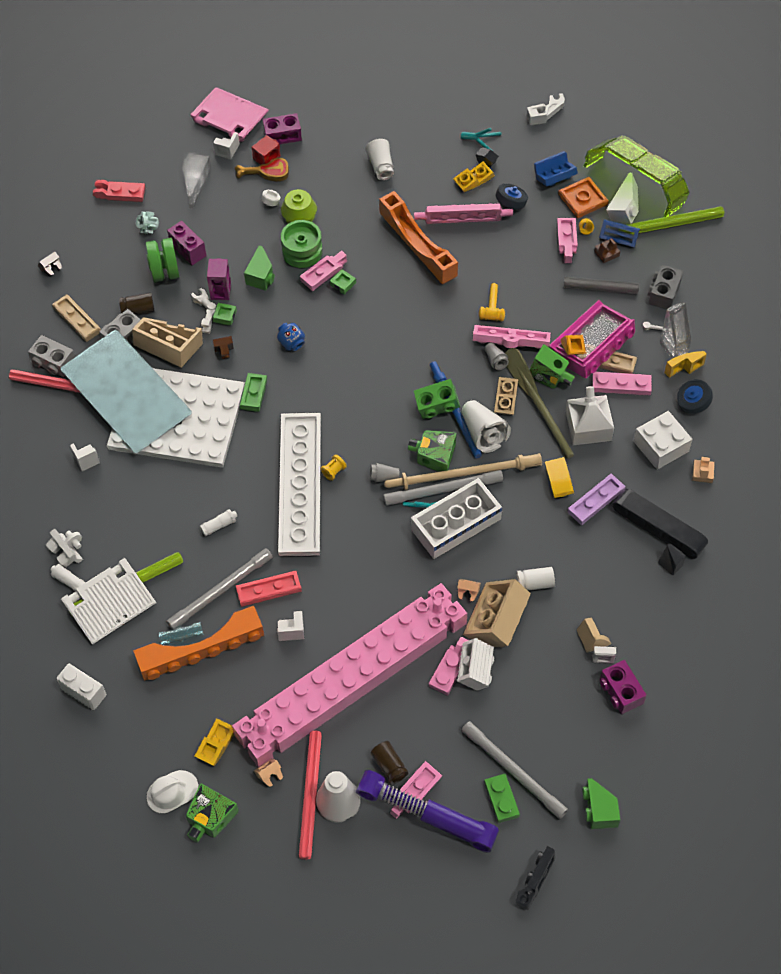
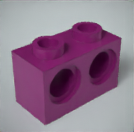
(283, 128)
(187, 243)
(219, 279)
(628, 685)

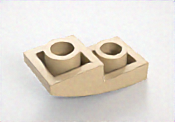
(506, 396)

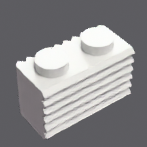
(476, 664)
(81, 686)

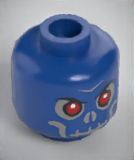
(291, 336)

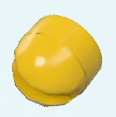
(589, 226)

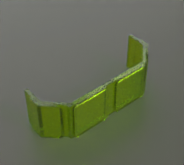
(647, 163)

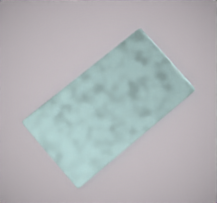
(126, 391)

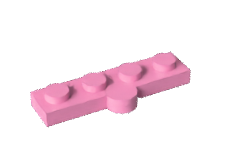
(511, 337)

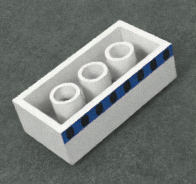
(456, 518)

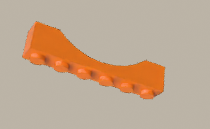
(436, 259)
(160, 659)

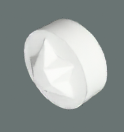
(270, 197)

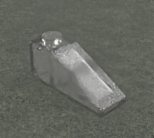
(196, 171)
(676, 331)

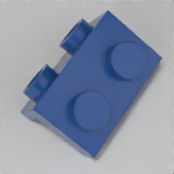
(554, 169)

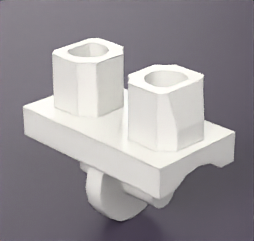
(69, 553)

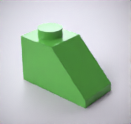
(259, 271)

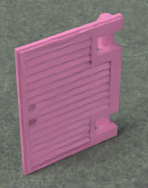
(229, 112)

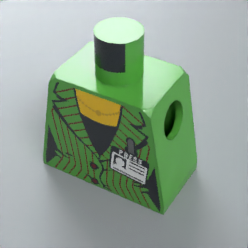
(550, 368)
(434, 449)
(209, 813)

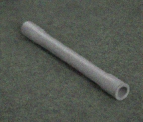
(401, 496)
(184, 615)
(548, 800)

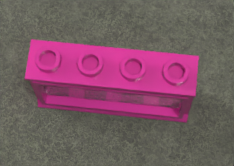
(603, 334)

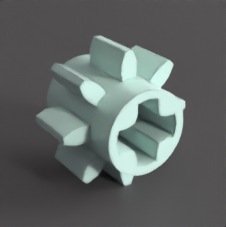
(147, 222)

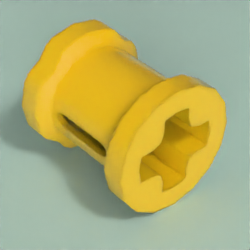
(333, 467)

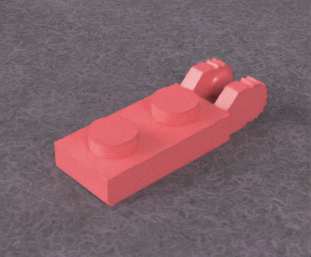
(119, 191)

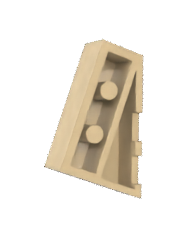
(166, 341)

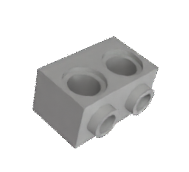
(123, 324)
(50, 355)

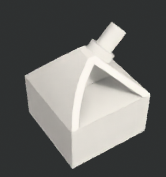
(589, 419)

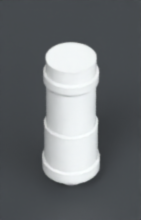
(218, 522)
(66, 577)

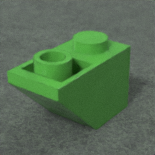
(602, 806)

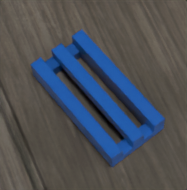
(617, 232)

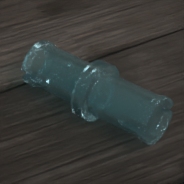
(181, 633)

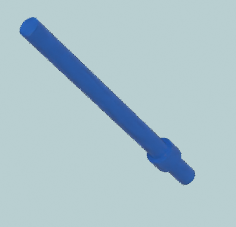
(439, 377)

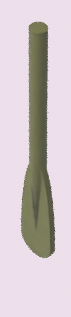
(520, 371)

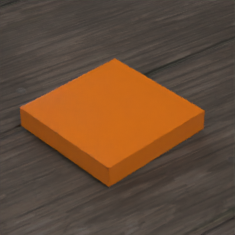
(583, 197)

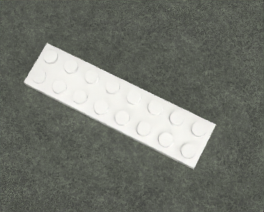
(300, 485)

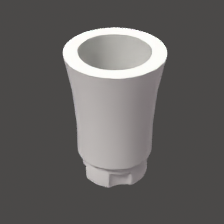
(380, 157)

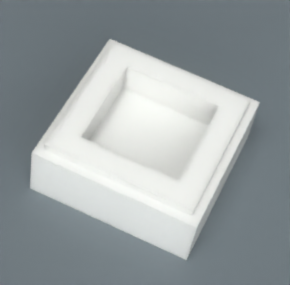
(604, 654)

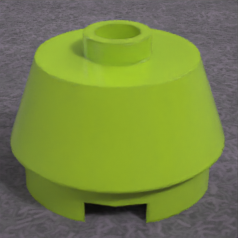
(298, 206)

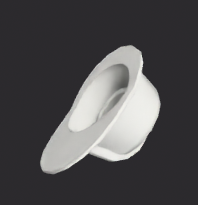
(172, 791)

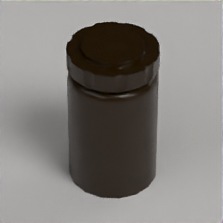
(137, 303)
(389, 762)

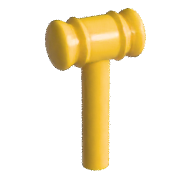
(492, 312)

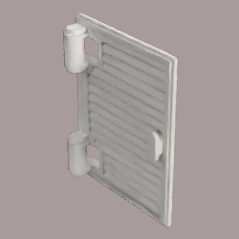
(108, 601)

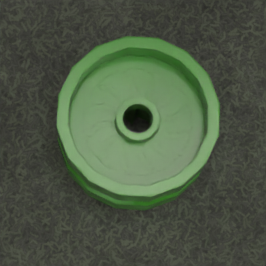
(301, 243)
(162, 260)

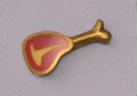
(275, 170)

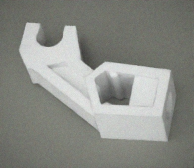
(541, 113)

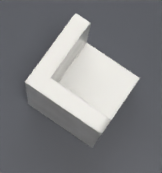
(226, 147)
(85, 457)
(292, 628)

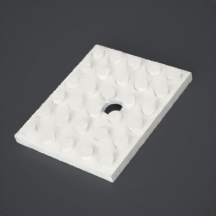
(203, 434)

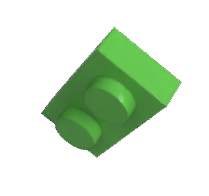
(253, 392)
(501, 798)

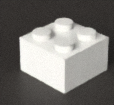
(662, 440)

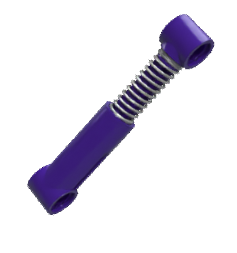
(478, 833)

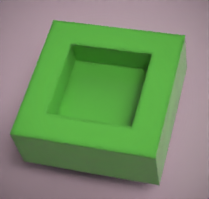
(343, 281)
(224, 314)

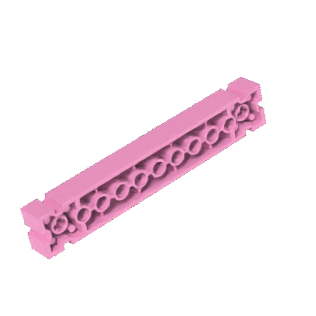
(349, 675)

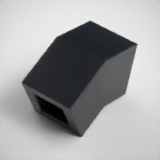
(487, 156)

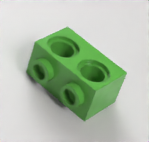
(435, 394)

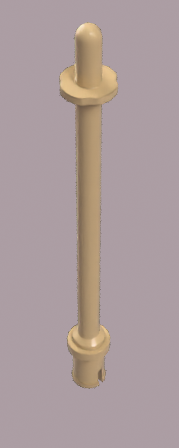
(521, 462)

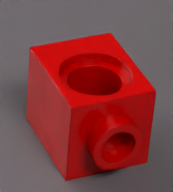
(265, 150)

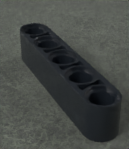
(660, 523)

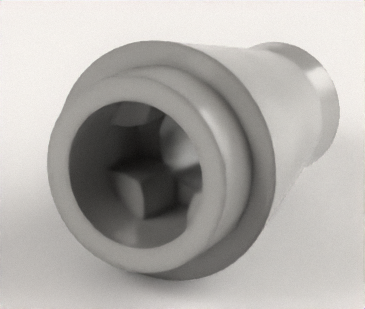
(497, 357)
(381, 472)

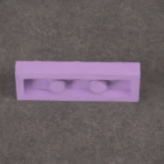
(596, 499)

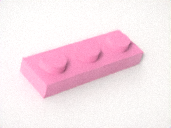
(621, 383)

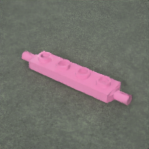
(463, 213)

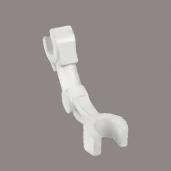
(211, 307)

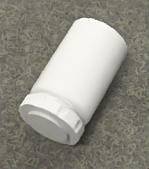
(536, 578)

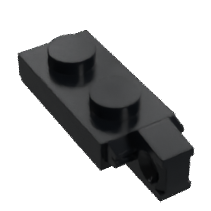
(536, 879)

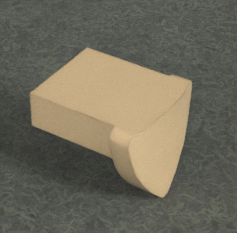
(590, 635)

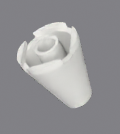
(485, 426)
(337, 798)

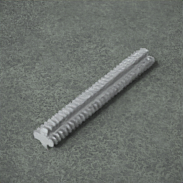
(602, 285)

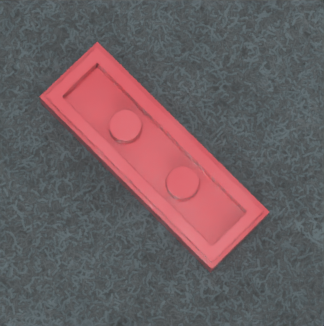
(268, 588)

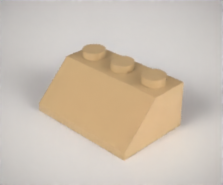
(497, 612)

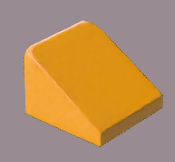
(573, 344)

